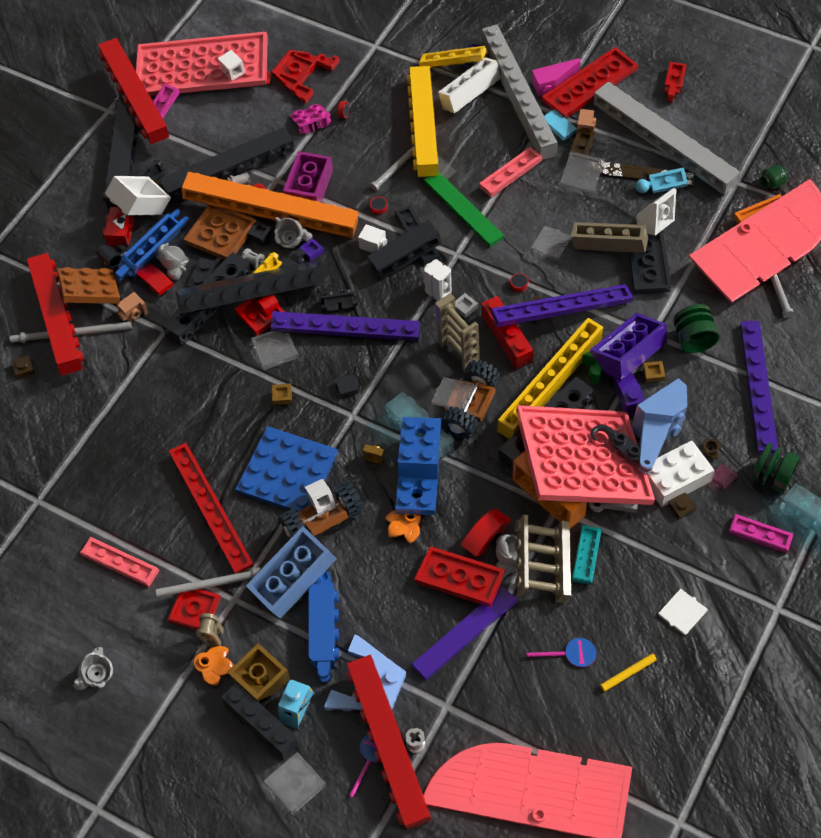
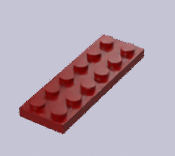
(580, 87)

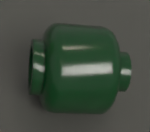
(774, 177)

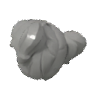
(290, 229)
(173, 260)
(506, 553)
(91, 664)

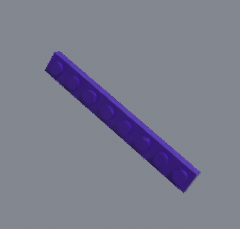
(561, 305)
(345, 326)
(758, 385)

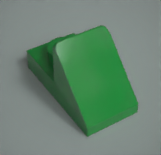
(595, 370)

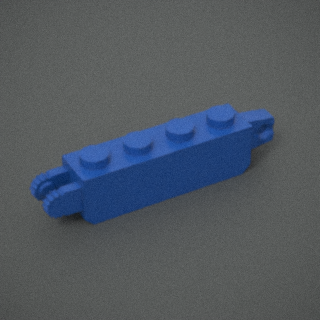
(149, 245)
(322, 626)

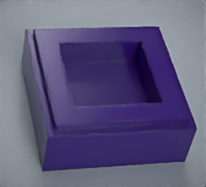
(312, 249)

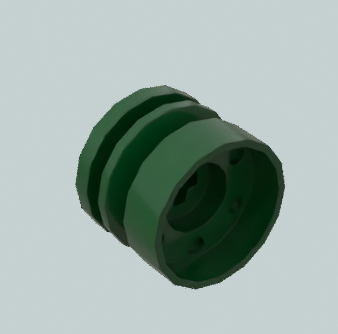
(696, 328)
(775, 468)

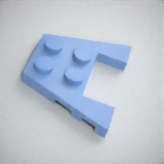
(390, 674)

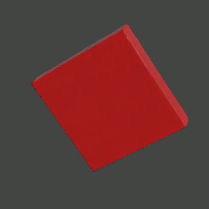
(190, 606)

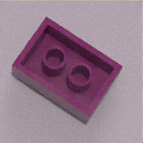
(309, 176)

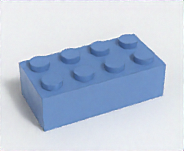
(291, 572)

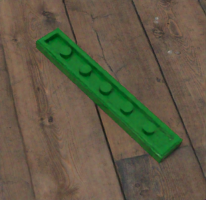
(464, 209)

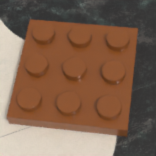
(219, 231)
(88, 285)

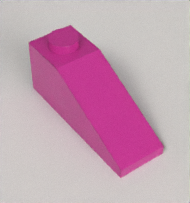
(549, 77)

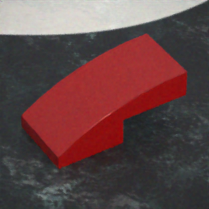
(155, 279)

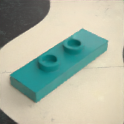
(586, 555)

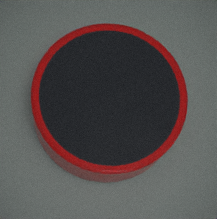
(343, 109)
(378, 205)
(519, 282)

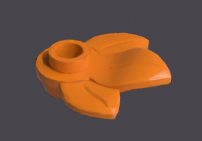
(402, 525)
(217, 664)

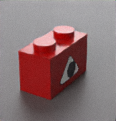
(118, 227)

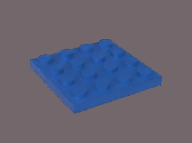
(283, 469)

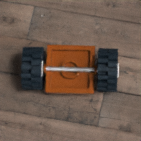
(464, 421)
(347, 506)

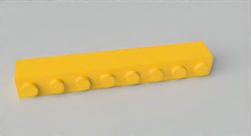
(423, 125)
(552, 375)

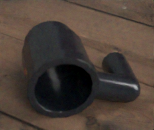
(110, 256)

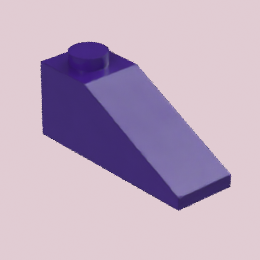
(628, 393)

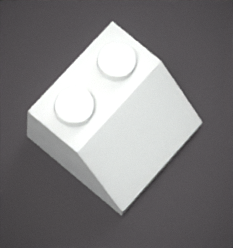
(659, 213)

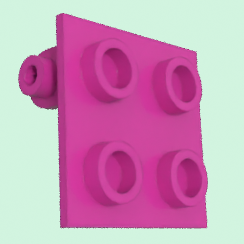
(314, 114)

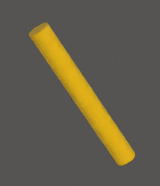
(628, 672)

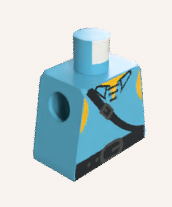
(295, 700)

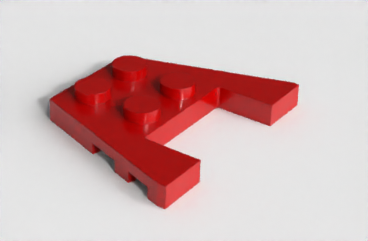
(296, 68)

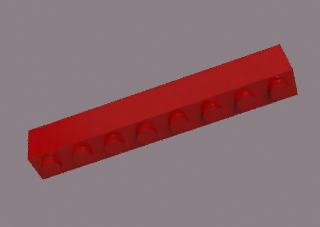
(133, 91)
(55, 315)
(389, 743)

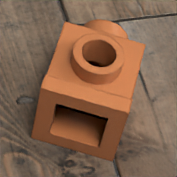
(586, 121)
(131, 307)

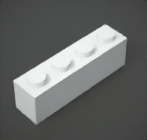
(469, 85)

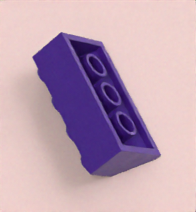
(629, 345)

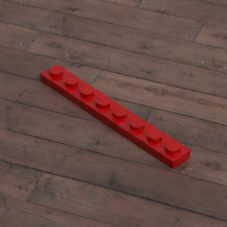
(211, 509)

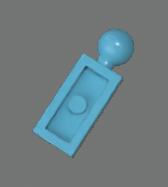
(663, 181)

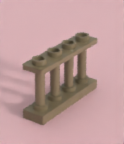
(455, 332)
(560, 551)

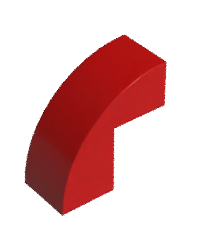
(484, 531)

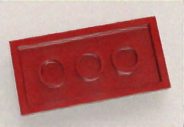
(460, 576)

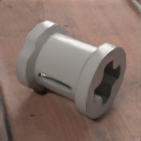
(253, 258)
(415, 747)

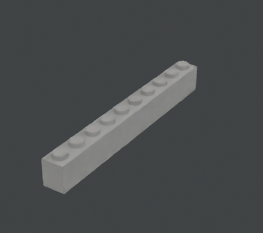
(519, 93)
(666, 138)

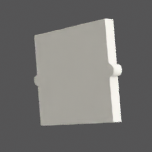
(682, 612)

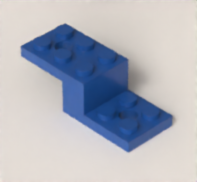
(418, 466)

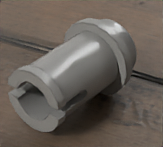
(241, 179)

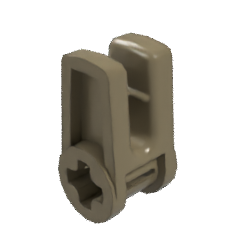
(209, 630)

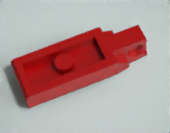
(674, 80)

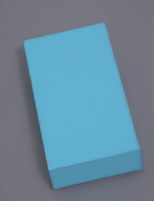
(560, 125)

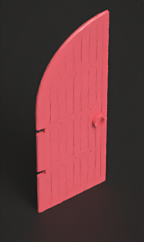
(763, 242)
(534, 791)

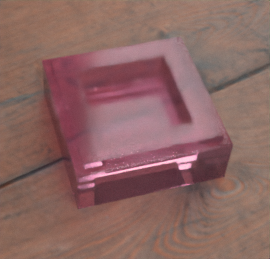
(724, 476)

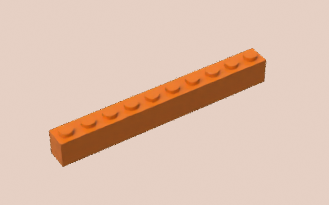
(269, 204)

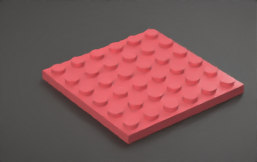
(574, 466)

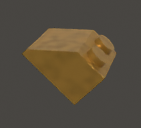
(259, 673)

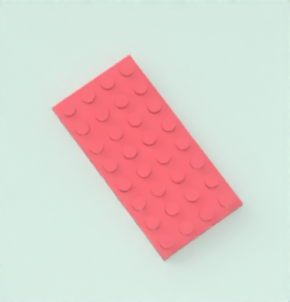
(194, 63)

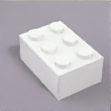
(137, 195)
(679, 473)

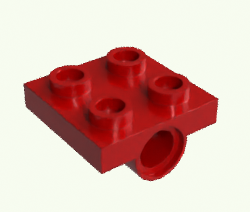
(258, 312)

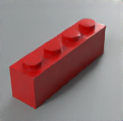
(508, 336)

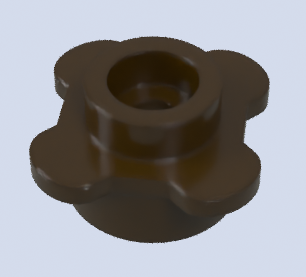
(714, 445)

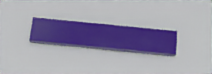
(463, 634)

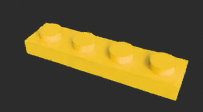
(457, 56)

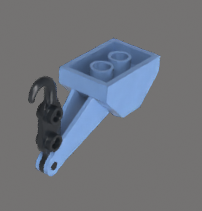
(654, 423)

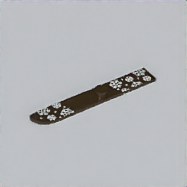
(636, 172)

